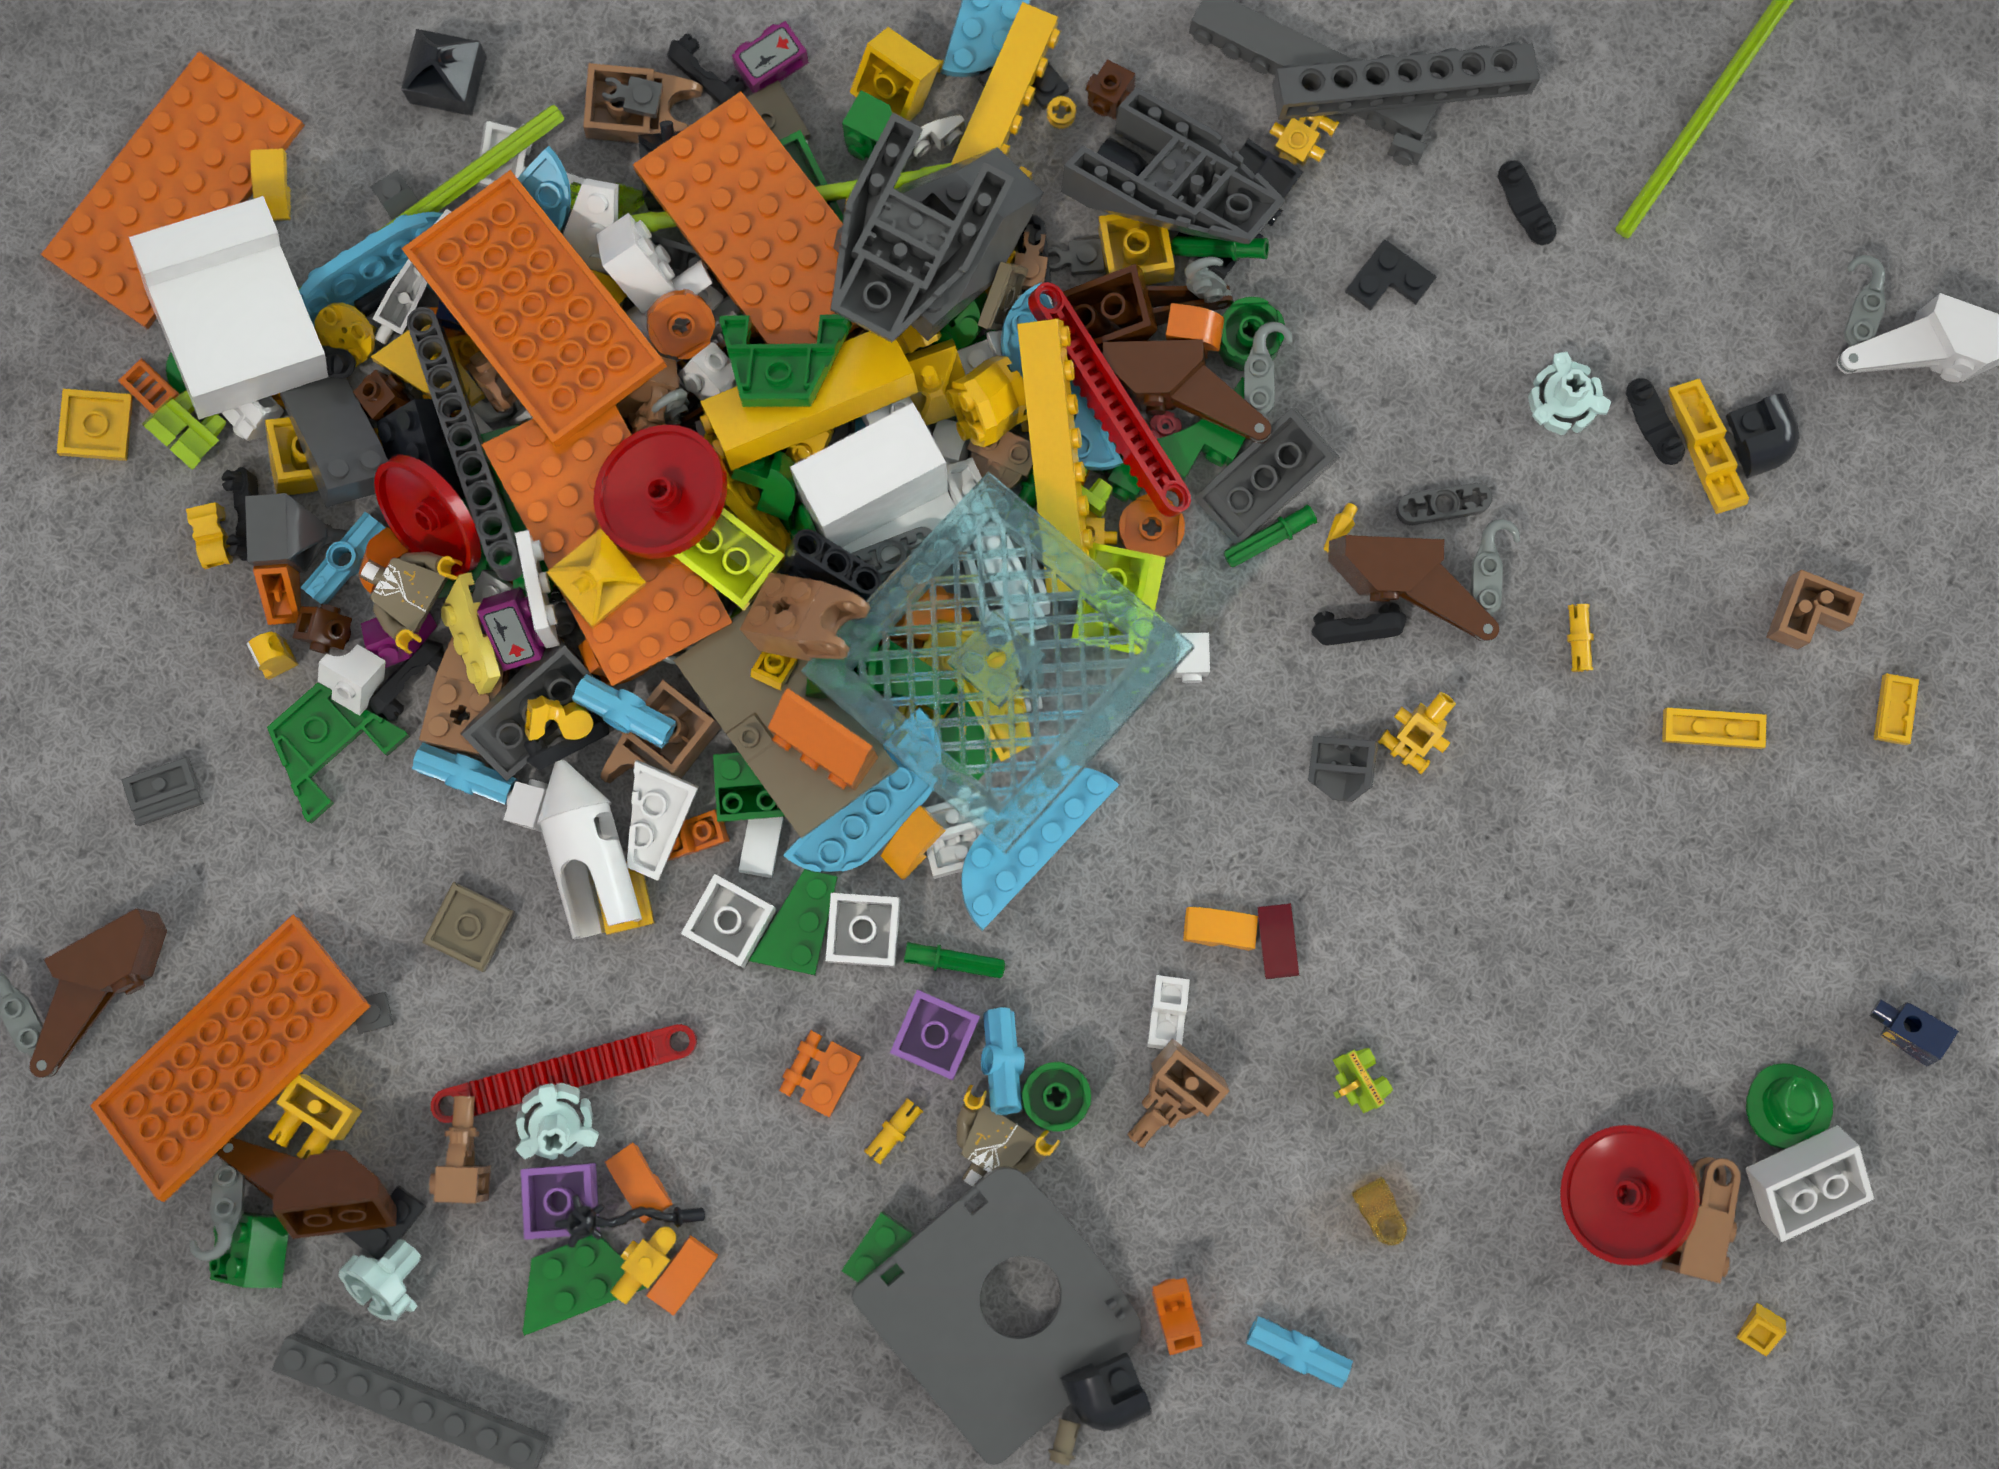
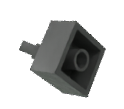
(284, 532)

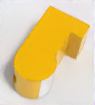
(272, 654)

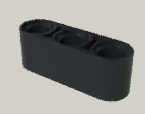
(825, 551)

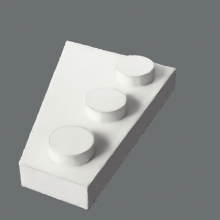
(537, 588)

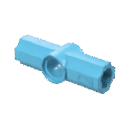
(330, 576)
(624, 711)
(462, 773)
(1002, 1061)
(1299, 1352)

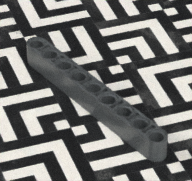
(457, 430)

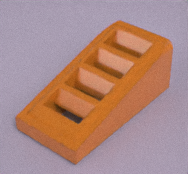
(135, 373)

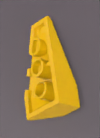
(287, 460)

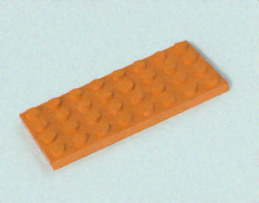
(175, 167)
(750, 219)
(534, 308)
(556, 503)
(229, 1057)

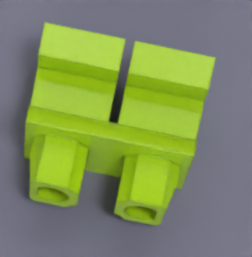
(194, 439)

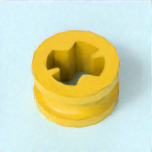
(1054, 106)

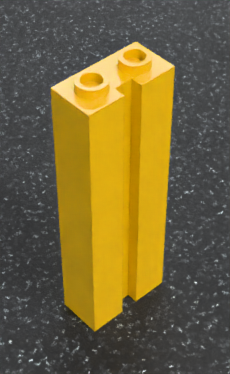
(861, 380)

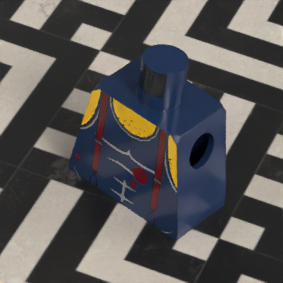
(1928, 1035)

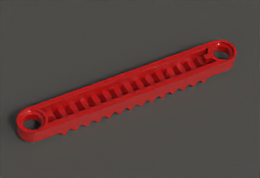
(1114, 406)
(572, 1069)

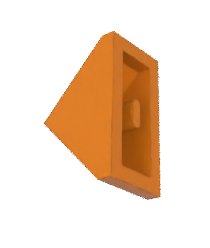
(279, 592)

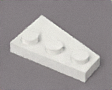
(592, 212)
(657, 817)

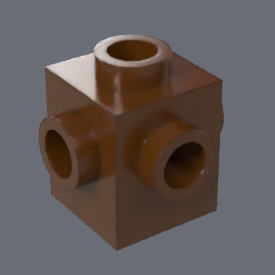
(1109, 89)
(381, 394)
(323, 628)

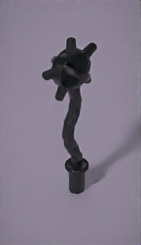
(583, 1220)

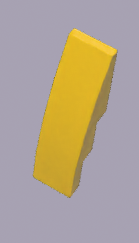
(1707, 446)

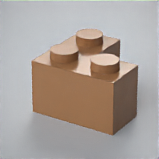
(1811, 601)

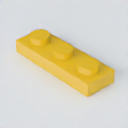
(1714, 728)

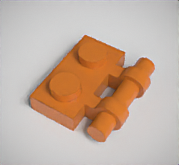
(829, 1079)

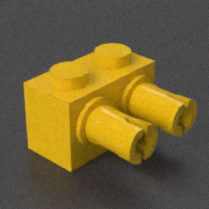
(318, 1106)

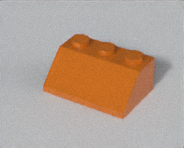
(821, 741)

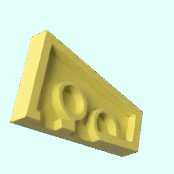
(465, 625)

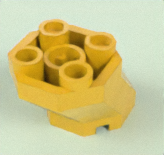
(988, 401)

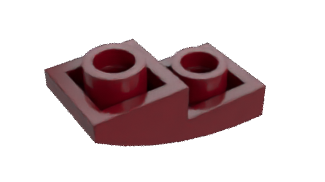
(1278, 941)

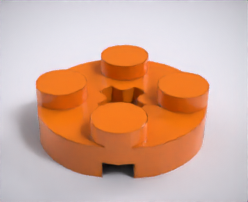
(662, 317)
(1136, 539)

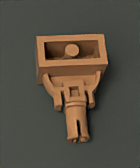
(639, 403)
(1006, 459)
(1177, 1091)
(460, 1178)

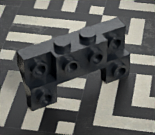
(1277, 172)

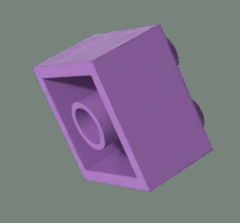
(935, 1034)
(549, 1194)

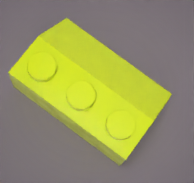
(732, 558)
(1133, 569)

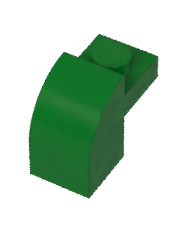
(775, 481)

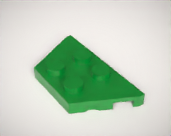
(571, 1282)

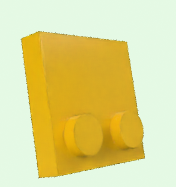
(94, 424)

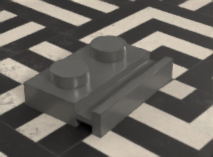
(162, 791)

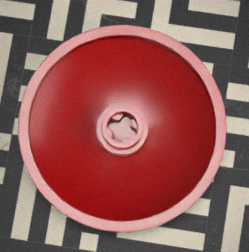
(660, 491)
(426, 512)
(1629, 1195)

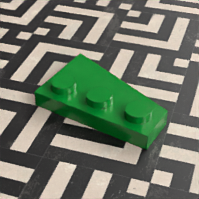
(799, 926)

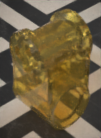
(1376, 1207)

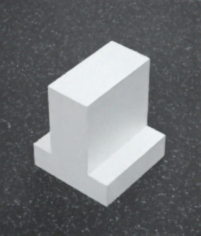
(229, 307)
(876, 485)

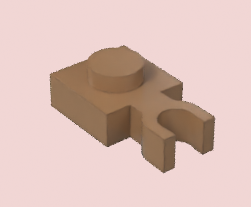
(1036, 264)

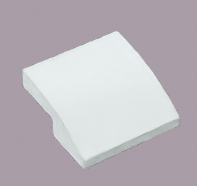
(950, 849)

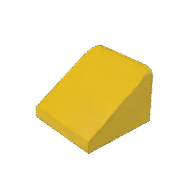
(1762, 1329)

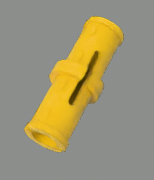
(1580, 637)
(893, 1131)

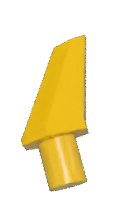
(1341, 524)

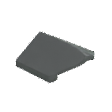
(1342, 766)

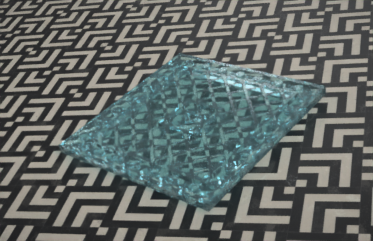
(986, 503)

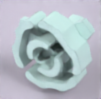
(1561, 401)
(554, 1125)
(382, 1280)

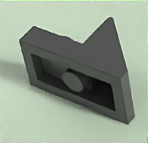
(394, 194)

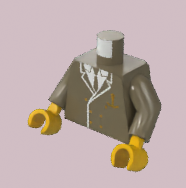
(407, 592)
(995, 1140)

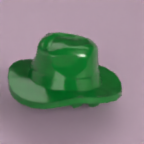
(1788, 1105)

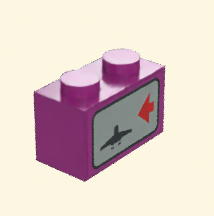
(770, 57)
(511, 628)

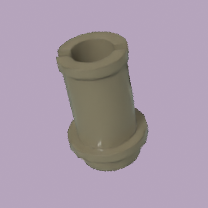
(1064, 1442)

